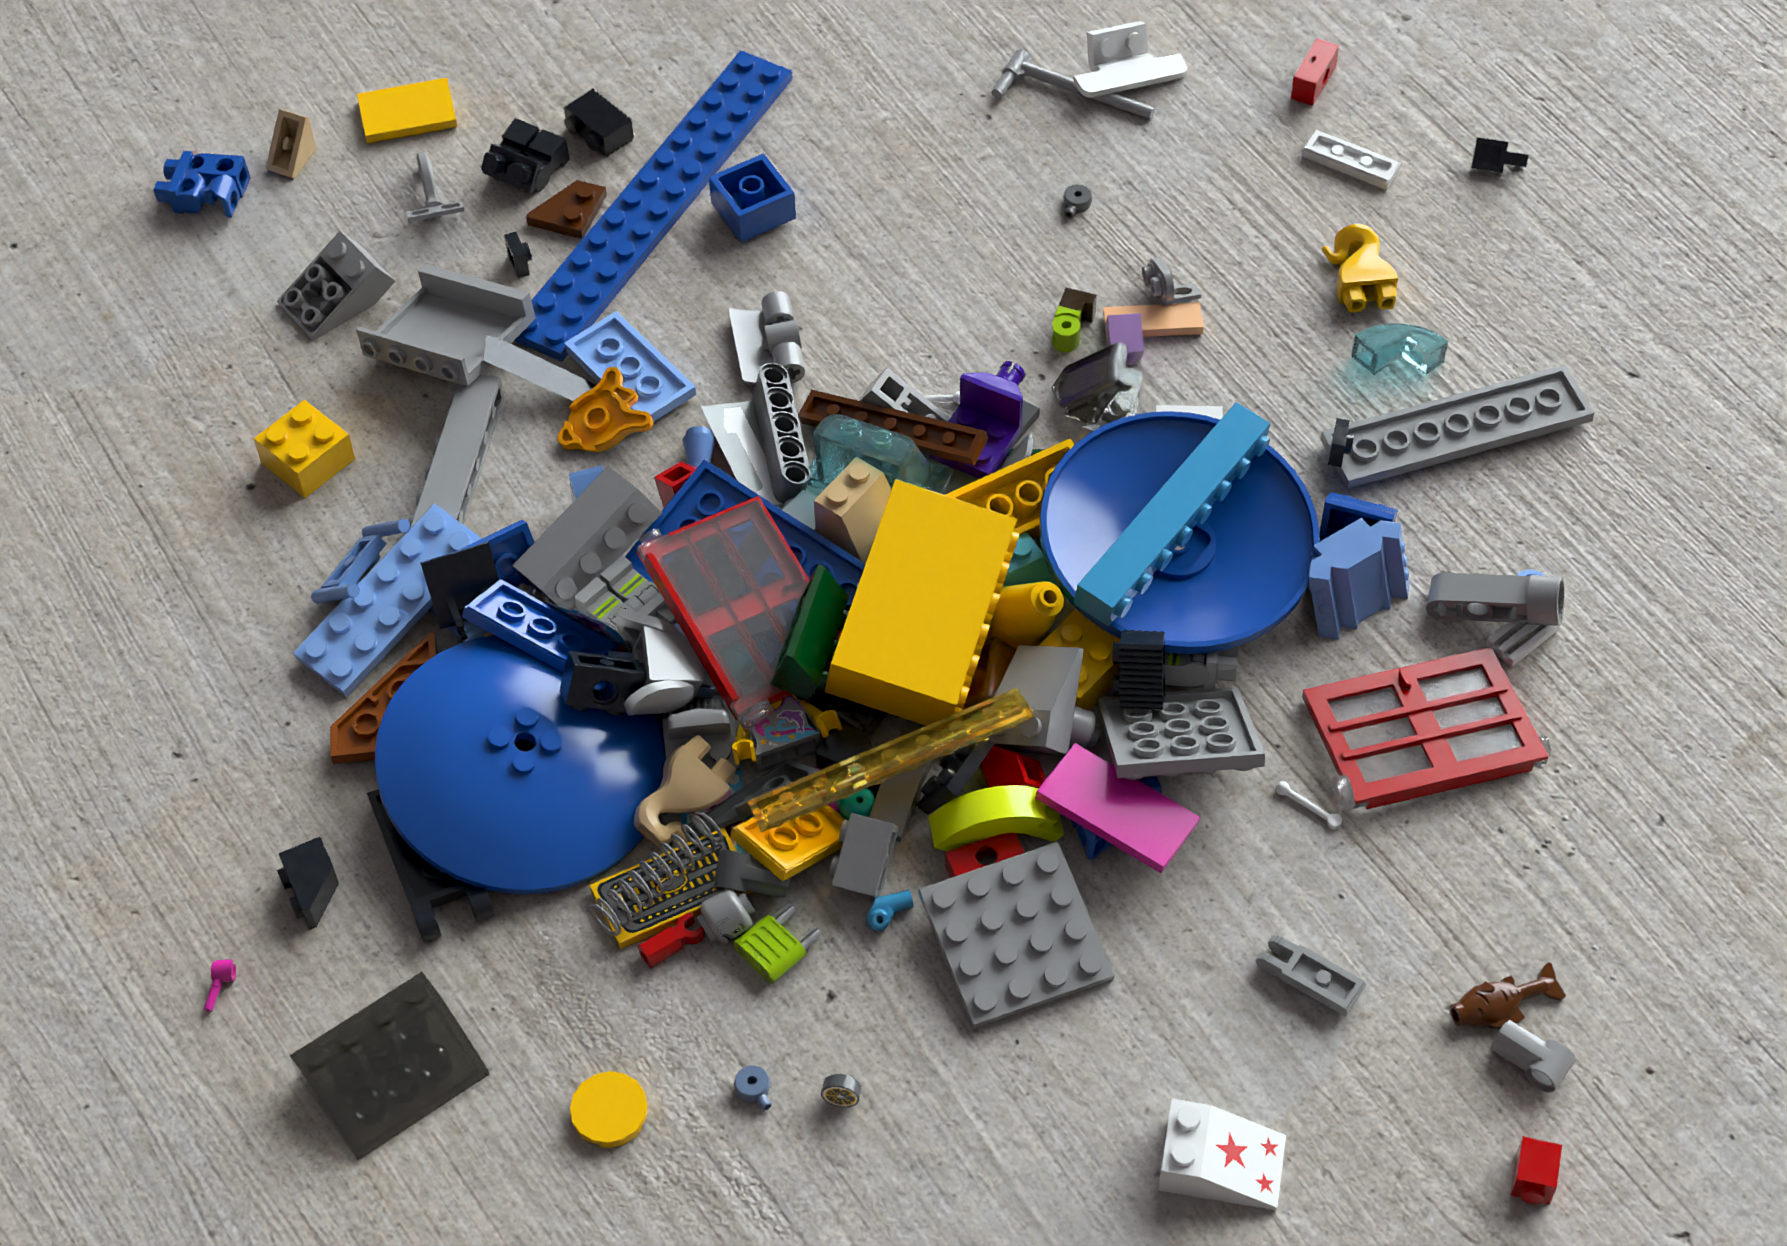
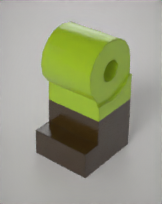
(1072, 311)

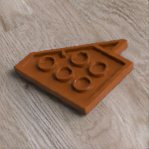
(356, 731)

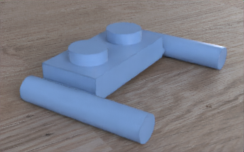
(361, 557)

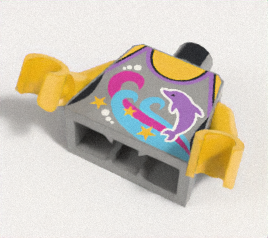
(787, 733)

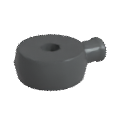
(1076, 199)

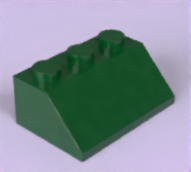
(812, 636)

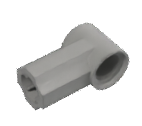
(1542, 1061)

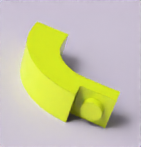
(993, 813)

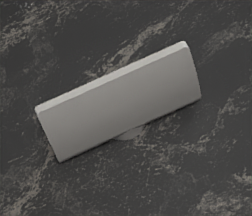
(767, 337)

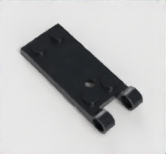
(422, 888)

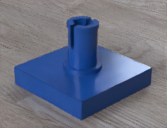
(506, 548)

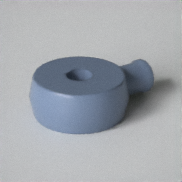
(756, 1092)

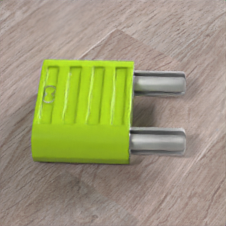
(771, 947)

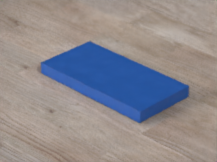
(534, 625)

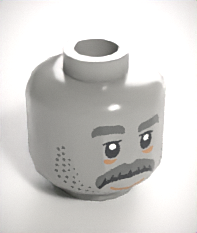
(726, 915)

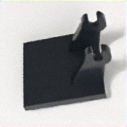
(457, 581)

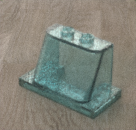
(842, 439)

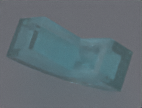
(1385, 343)

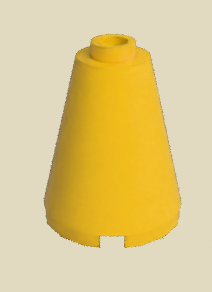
(1026, 613)

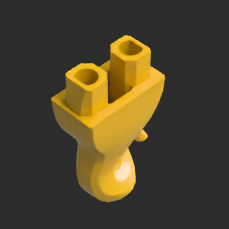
(1363, 274)

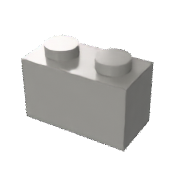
(863, 855)

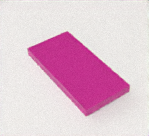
(1118, 808)

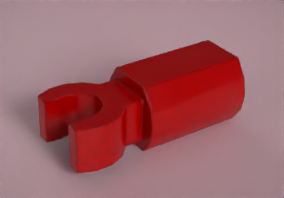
(670, 941)

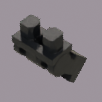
(526, 156)

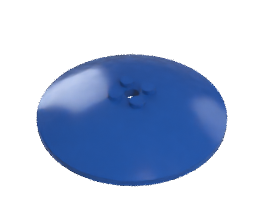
(502, 812)

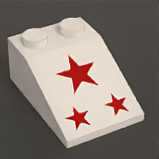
(1221, 1157)

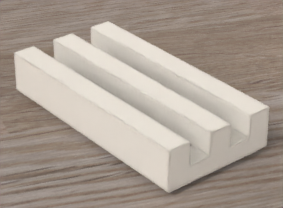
(1508, 629)

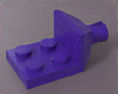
(990, 405)

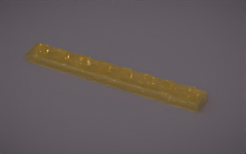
(889, 759)

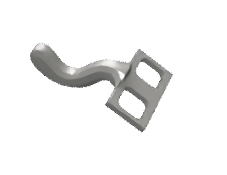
(433, 206)

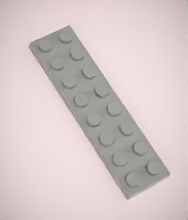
(1461, 425)

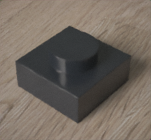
(518, 254)
(1341, 442)

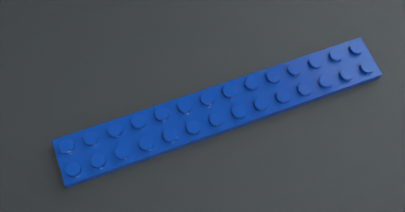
(652, 203)

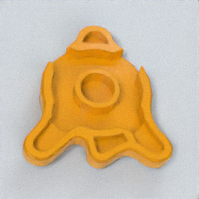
(603, 416)

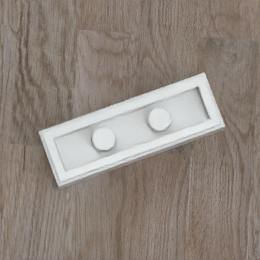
(1351, 159)

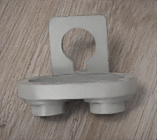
(1162, 284)

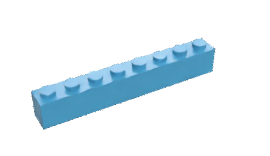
(1172, 514)

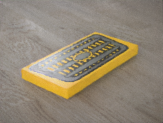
(666, 910)

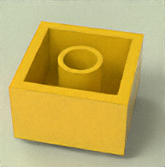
(304, 448)

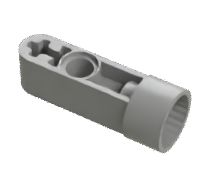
(1497, 598)

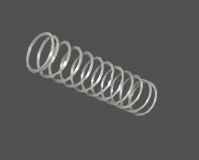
(700, 825)

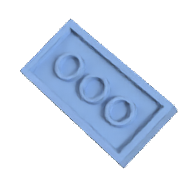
(643, 368)

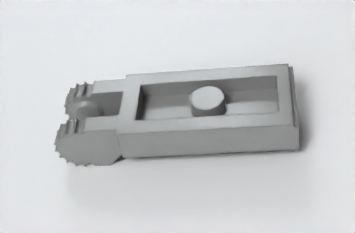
(1312, 974)

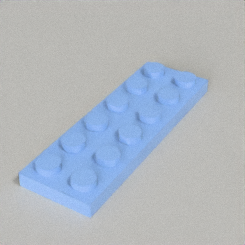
(387, 607)

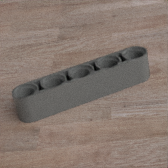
(781, 432)

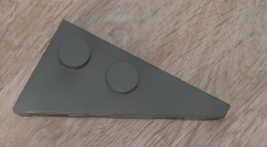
(736, 806)

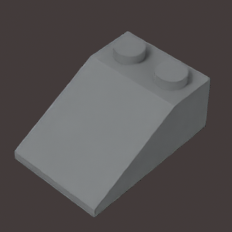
(1050, 686)

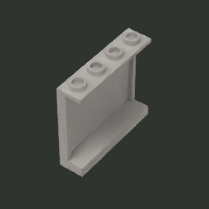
(447, 324)

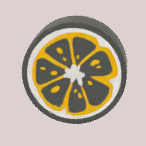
(841, 1090)

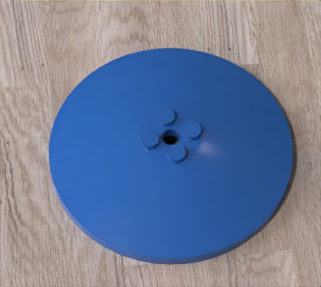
(1235, 571)

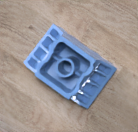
(1357, 574)

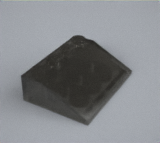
(389, 1065)

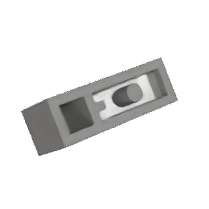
(894, 393)

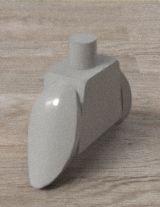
(668, 661)

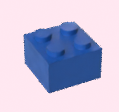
(752, 197)

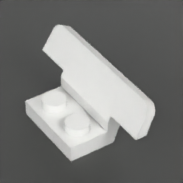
(1122, 62)

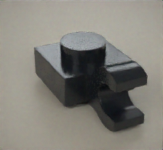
(1493, 154)

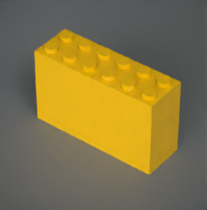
(923, 605)

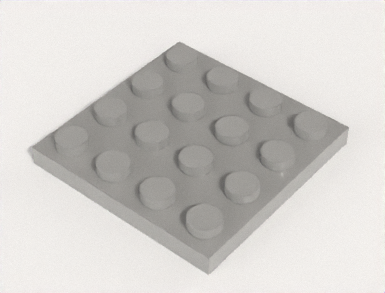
(1191, 734)
(1015, 935)

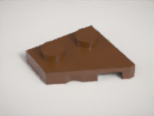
(569, 210)

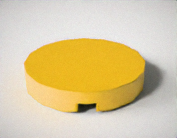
(609, 1109)

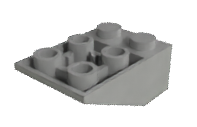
(335, 287)

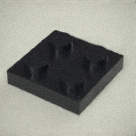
(956, 772)

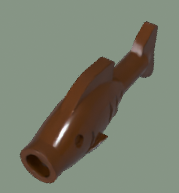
(1498, 1002)

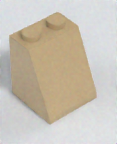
(852, 508)

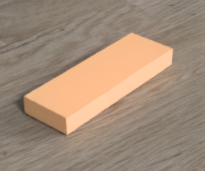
(1164, 319)

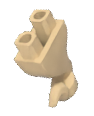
(685, 788)

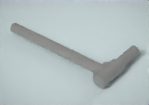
(1021, 65)

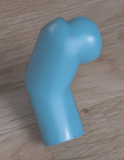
(885, 907)

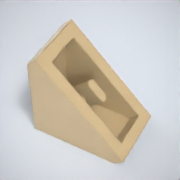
(290, 144)

